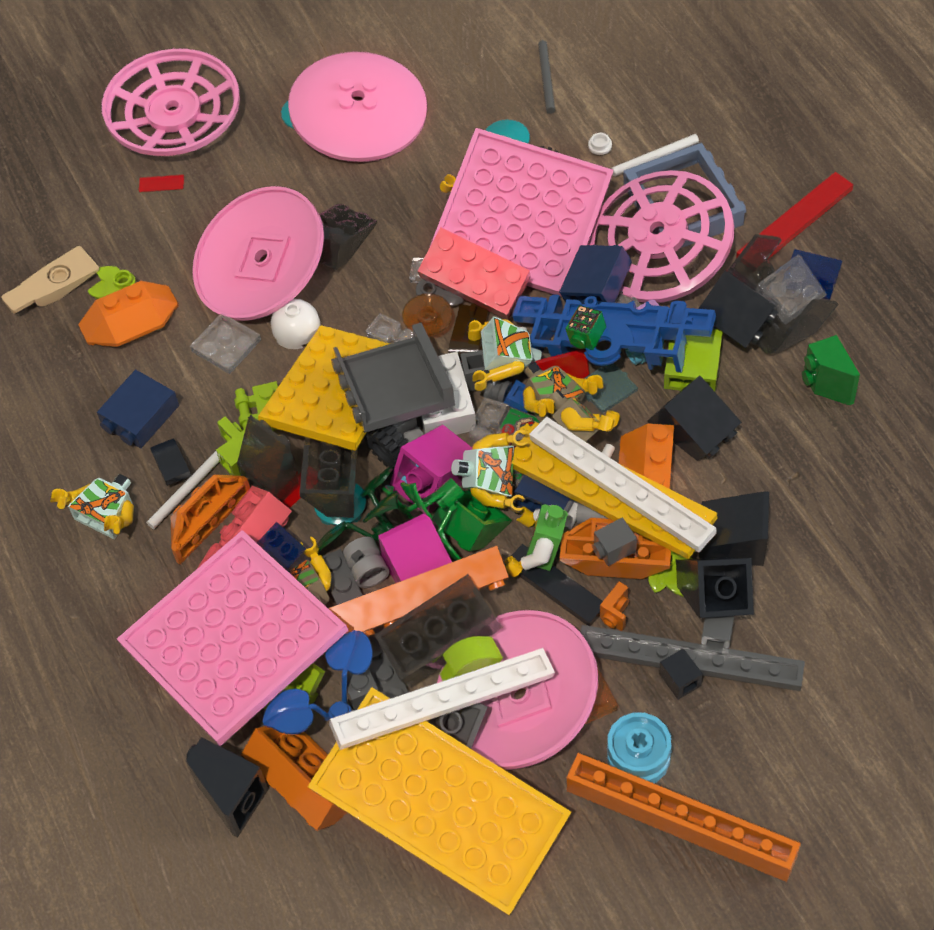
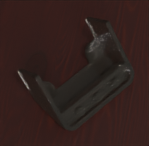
(777, 336)

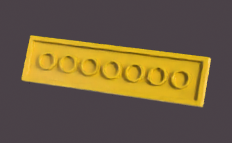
(557, 475)

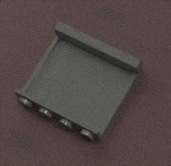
(394, 381)

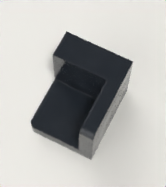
(680, 673)

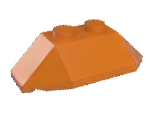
(128, 314)
(204, 512)
(578, 553)

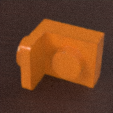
(613, 606)

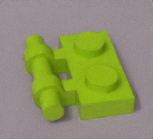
(261, 396)

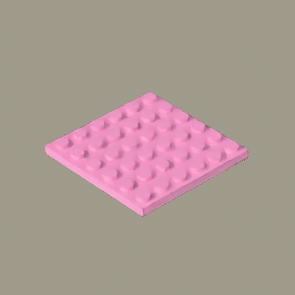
(526, 205)
(232, 636)

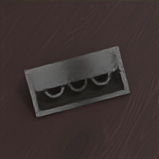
(329, 478)
(423, 635)

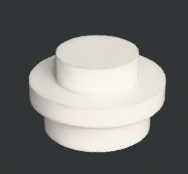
(600, 144)

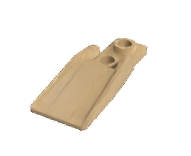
(52, 281)

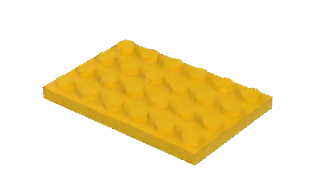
(310, 395)

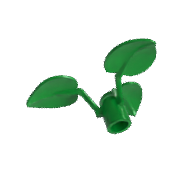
(443, 496)

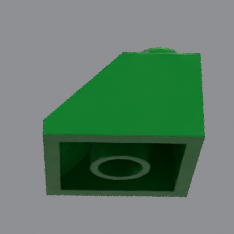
(831, 371)
(472, 522)

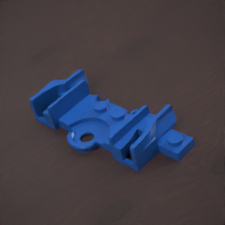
(625, 327)

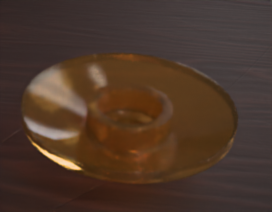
(425, 307)

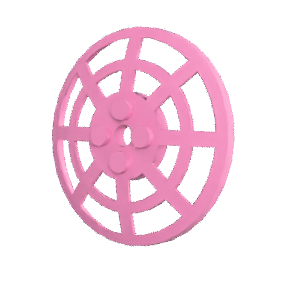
(178, 96)
(671, 238)

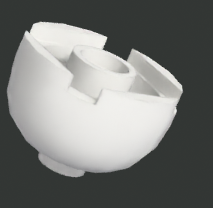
(295, 324)

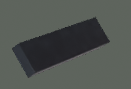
(561, 590)

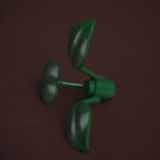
(383, 524)

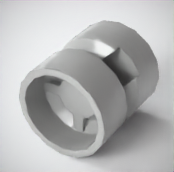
(365, 562)

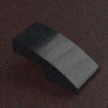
(170, 461)

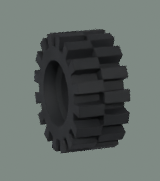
(385, 444)

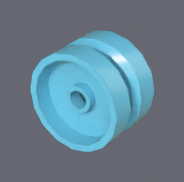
(640, 746)

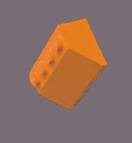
(649, 452)
(289, 767)

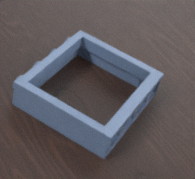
(683, 159)

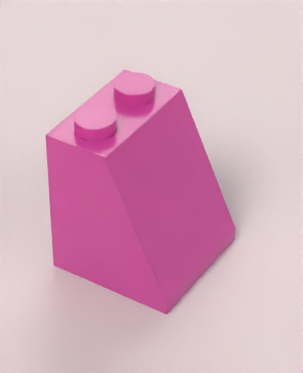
(434, 456)
(413, 549)

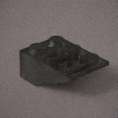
(343, 234)
(267, 460)

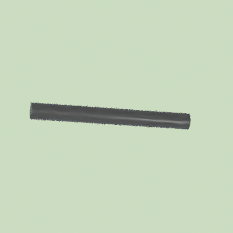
(546, 77)

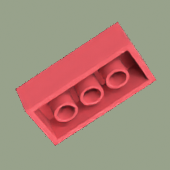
(474, 273)

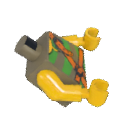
(544, 383)
(578, 419)
(314, 574)

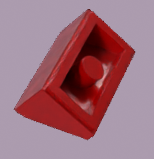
(572, 363)

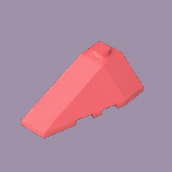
(253, 515)

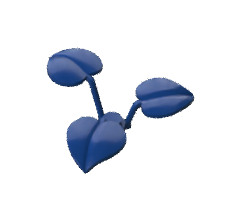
(291, 709)

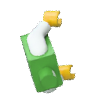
(544, 538)

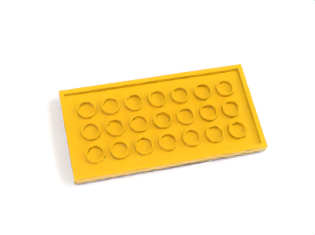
(445, 807)

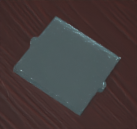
(615, 387)

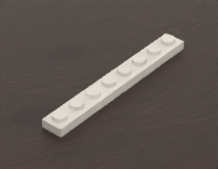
(623, 484)
(441, 698)

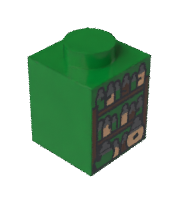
(585, 327)

